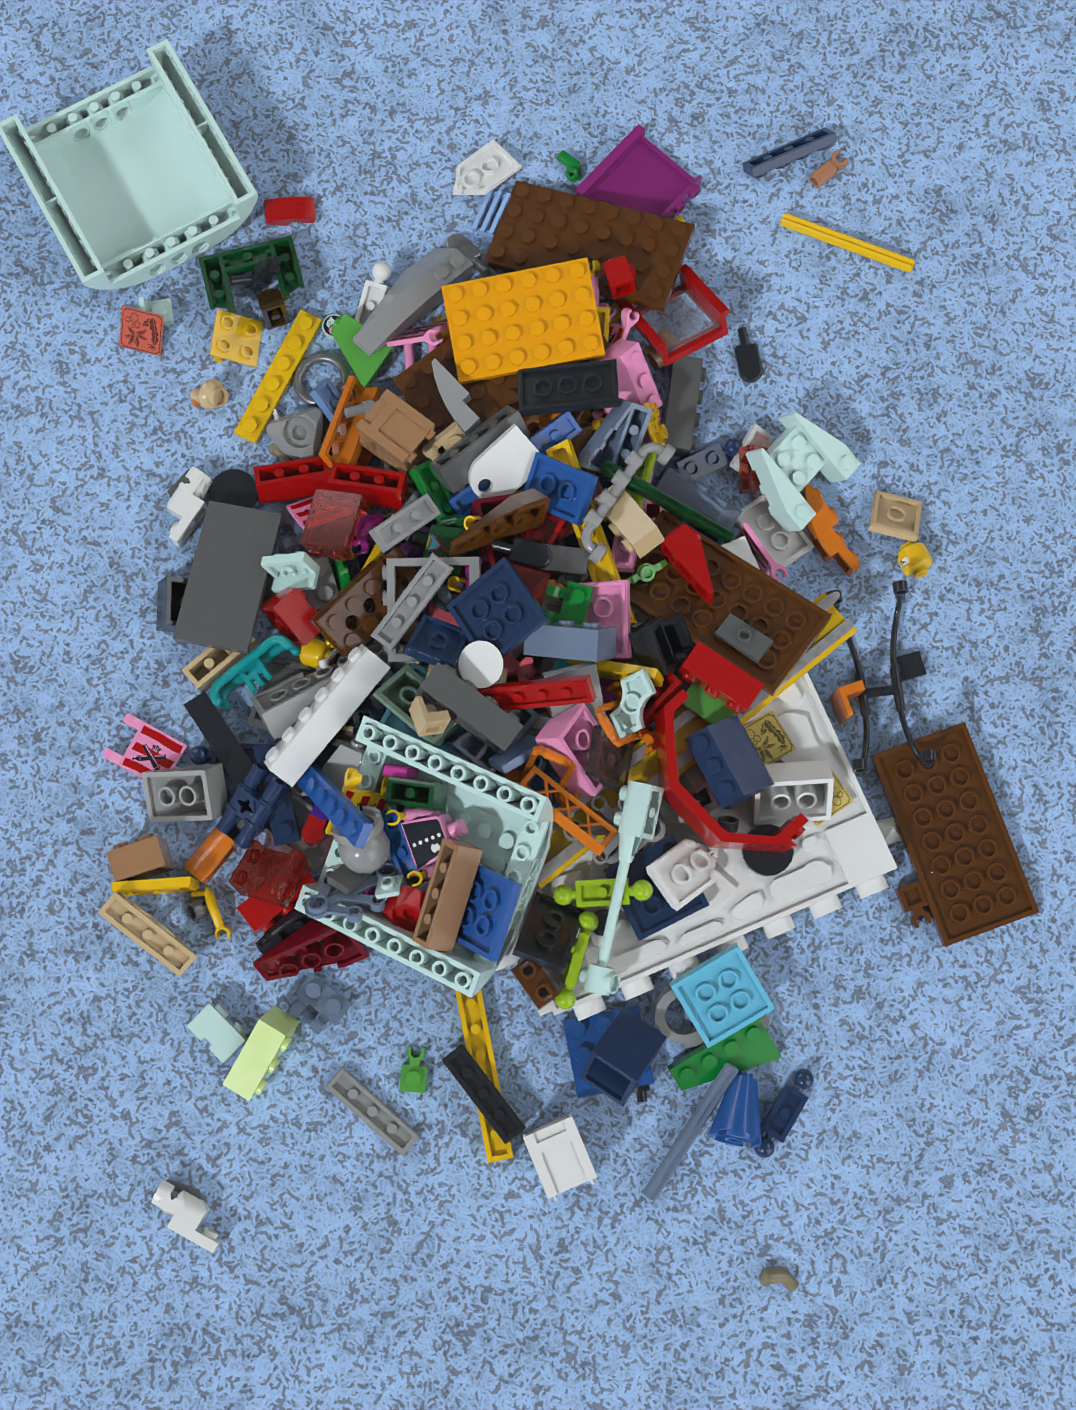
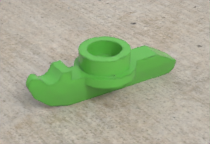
(647, 571)

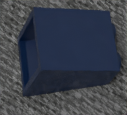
(622, 1056)

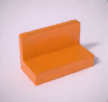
(841, 698)

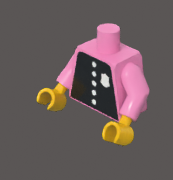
(424, 835)

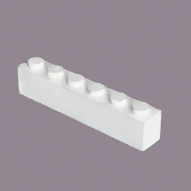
(326, 714)

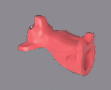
(523, 670)

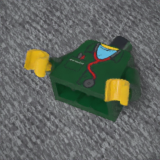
(440, 539)

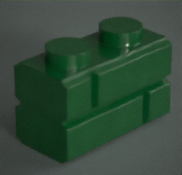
(416, 792)

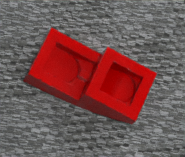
(289, 209)

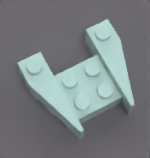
(791, 465)

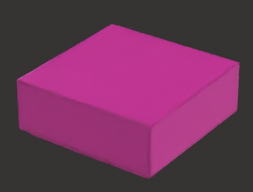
(401, 771)

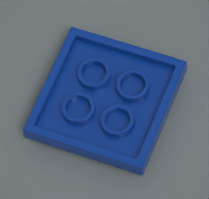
(488, 913)
(582, 1039)

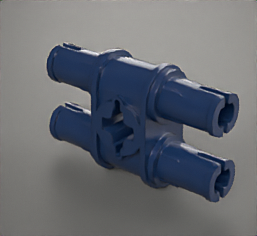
(251, 805)

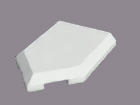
(484, 170)
(684, 872)

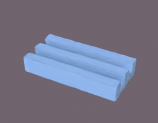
(484, 209)

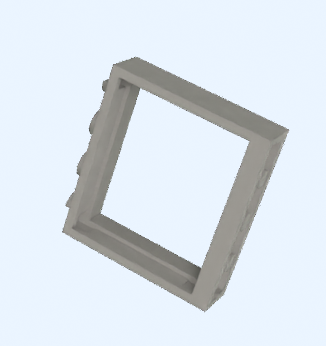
(389, 595)

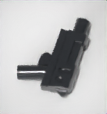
(259, 276)

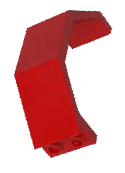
(693, 812)

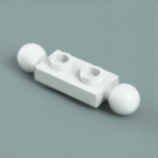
(373, 291)

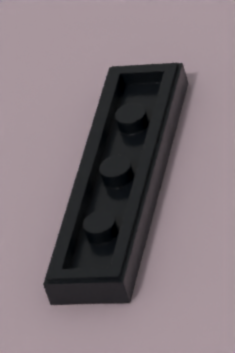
(219, 737)
(483, 1094)

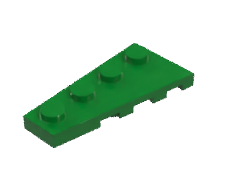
(743, 1049)

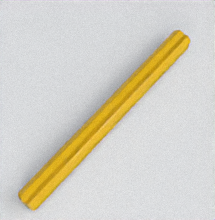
(847, 242)

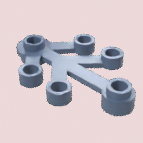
(322, 905)

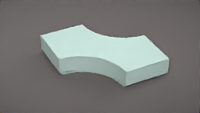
(635, 694)

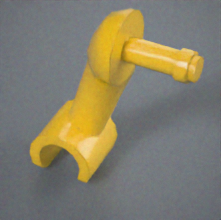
(213, 910)

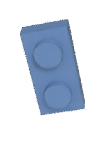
(326, 397)

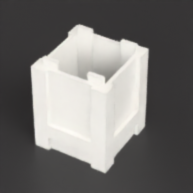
(559, 1156)

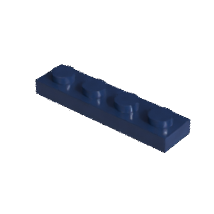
(795, 150)
(283, 819)

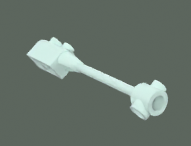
(634, 822)

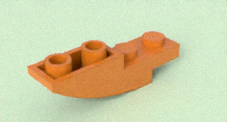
(826, 540)

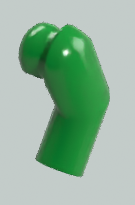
(573, 166)

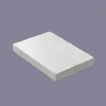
(781, 546)

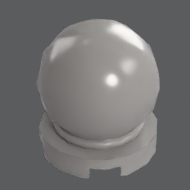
(376, 848)

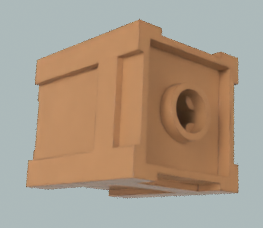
(395, 432)

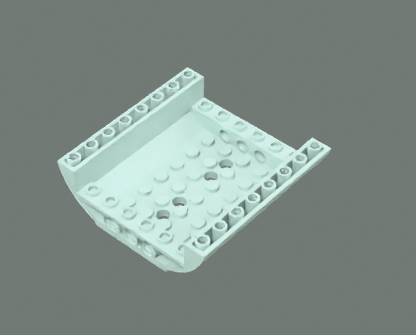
(501, 819)

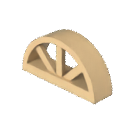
(147, 933)

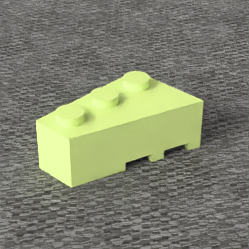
(261, 1053)

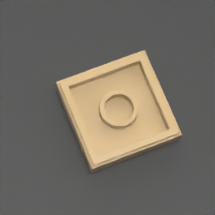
(895, 516)

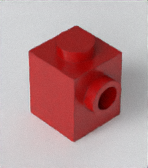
(619, 276)

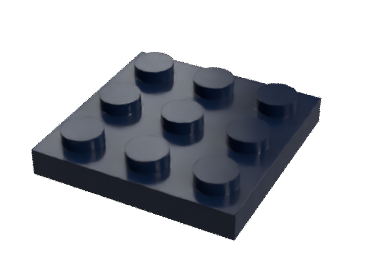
(498, 609)
(655, 913)

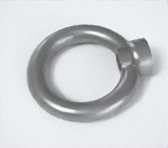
(310, 361)

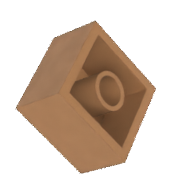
(140, 859)

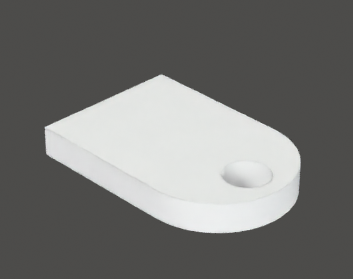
(503, 463)

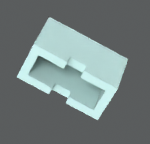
(215, 1027)

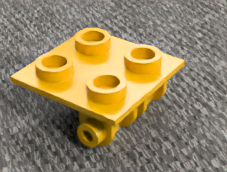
(236, 338)

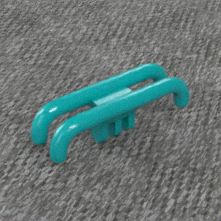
(250, 669)

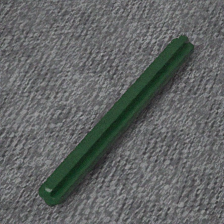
(672, 505)

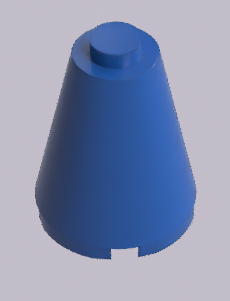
(739, 1113)

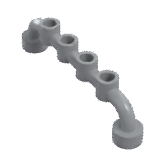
(608, 498)

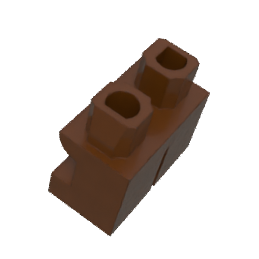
(535, 983)

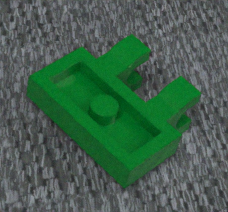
(575, 602)

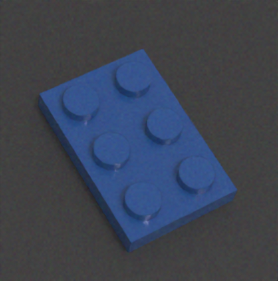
(565, 485)

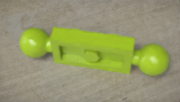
(599, 892)
(588, 923)

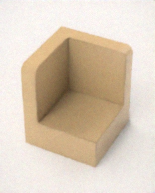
(427, 719)

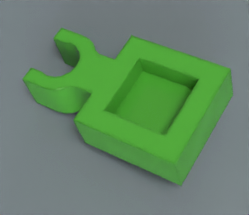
(413, 1076)

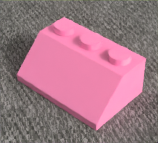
(634, 376)
(572, 736)

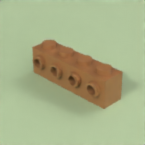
(447, 895)

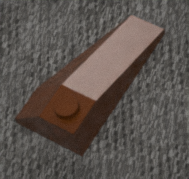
(513, 516)

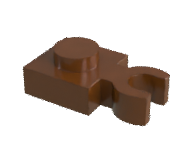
(913, 899)

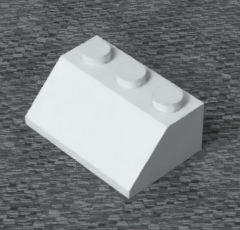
(798, 789)

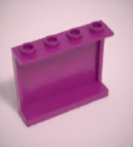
(640, 178)

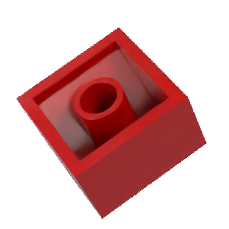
(291, 615)

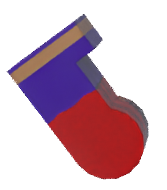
(315, 826)

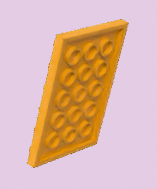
(523, 320)

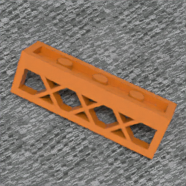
(347, 447)
(565, 822)

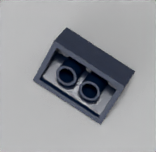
(729, 762)

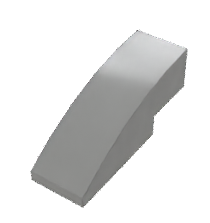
(455, 399)

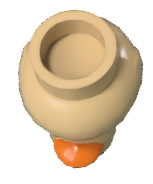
(209, 395)

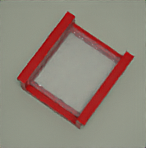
(688, 323)

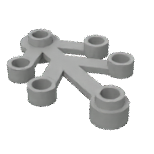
(598, 830)

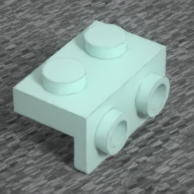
(291, 570)

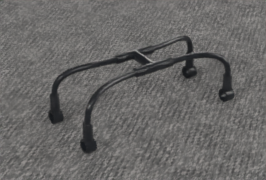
(925, 757)

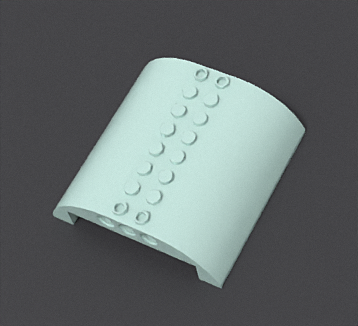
(134, 175)

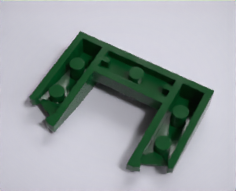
(220, 266)

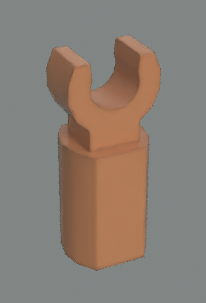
(827, 170)

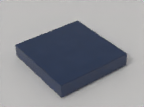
(436, 642)

